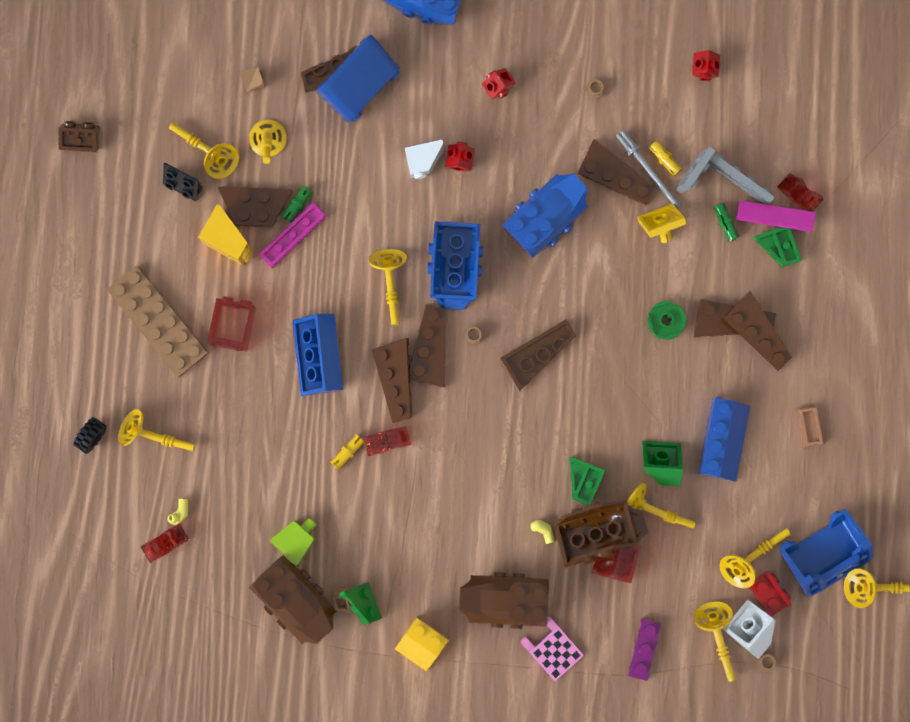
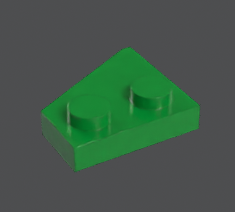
(362, 603)

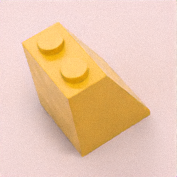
(224, 237)

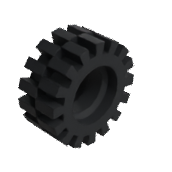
(89, 435)

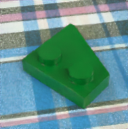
(780, 246)
(585, 480)

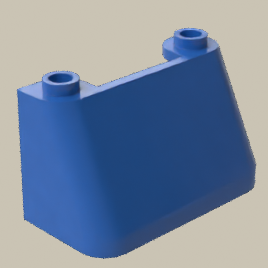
(358, 79)
(828, 554)

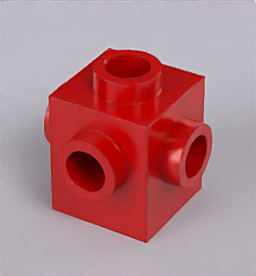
(706, 65)
(498, 83)
(460, 157)

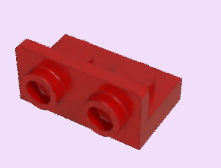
(770, 594)

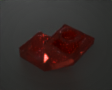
(799, 194)
(386, 441)
(164, 543)

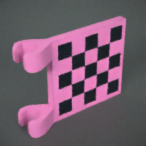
(555, 652)

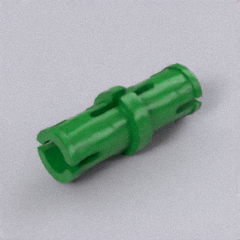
(297, 204)
(726, 222)

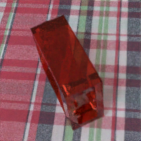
(226, 343)

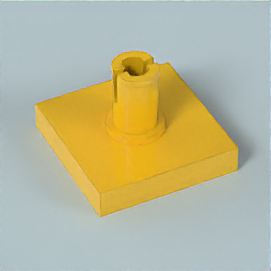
(661, 222)

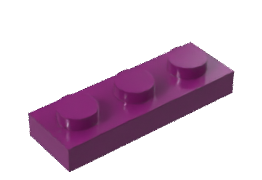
(644, 649)

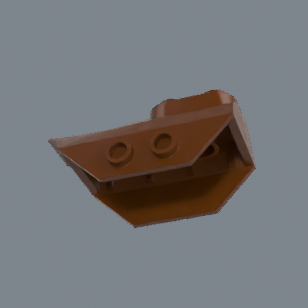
(599, 531)
(505, 600)
(295, 601)

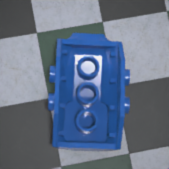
(428, 10)
(547, 213)
(455, 263)

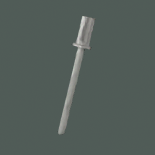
(632, 148)

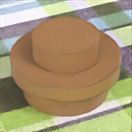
(595, 88)
(473, 335)
(767, 662)

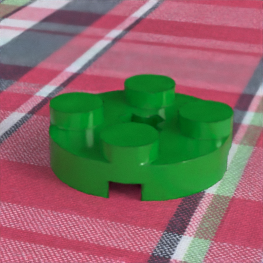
(671, 311)

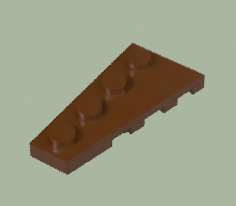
(319, 73)
(611, 172)
(757, 330)
(534, 355)
(393, 369)

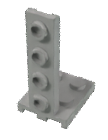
(732, 172)

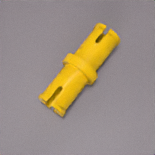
(665, 158)
(347, 452)

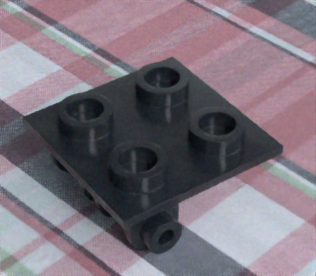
(181, 182)

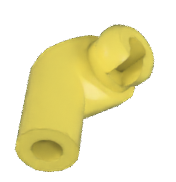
(181, 514)
(544, 528)

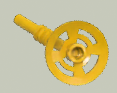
(265, 146)
(214, 152)
(388, 266)
(129, 425)
(638, 502)
(742, 563)
(867, 587)
(715, 622)

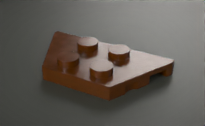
(254, 205)

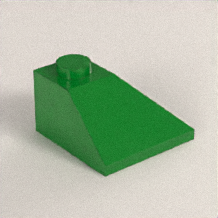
(663, 462)

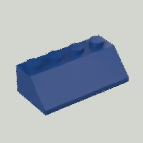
(317, 354)
(724, 439)

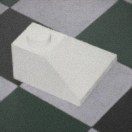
(423, 158)
(751, 628)

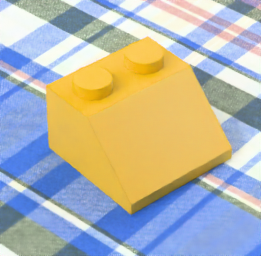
(421, 644)

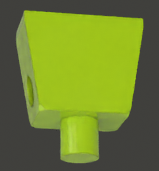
(295, 540)

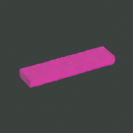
(776, 216)
(292, 235)

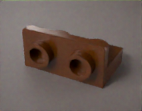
(78, 136)

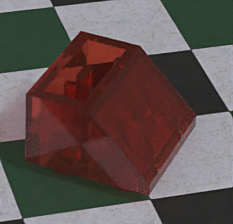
(619, 566)

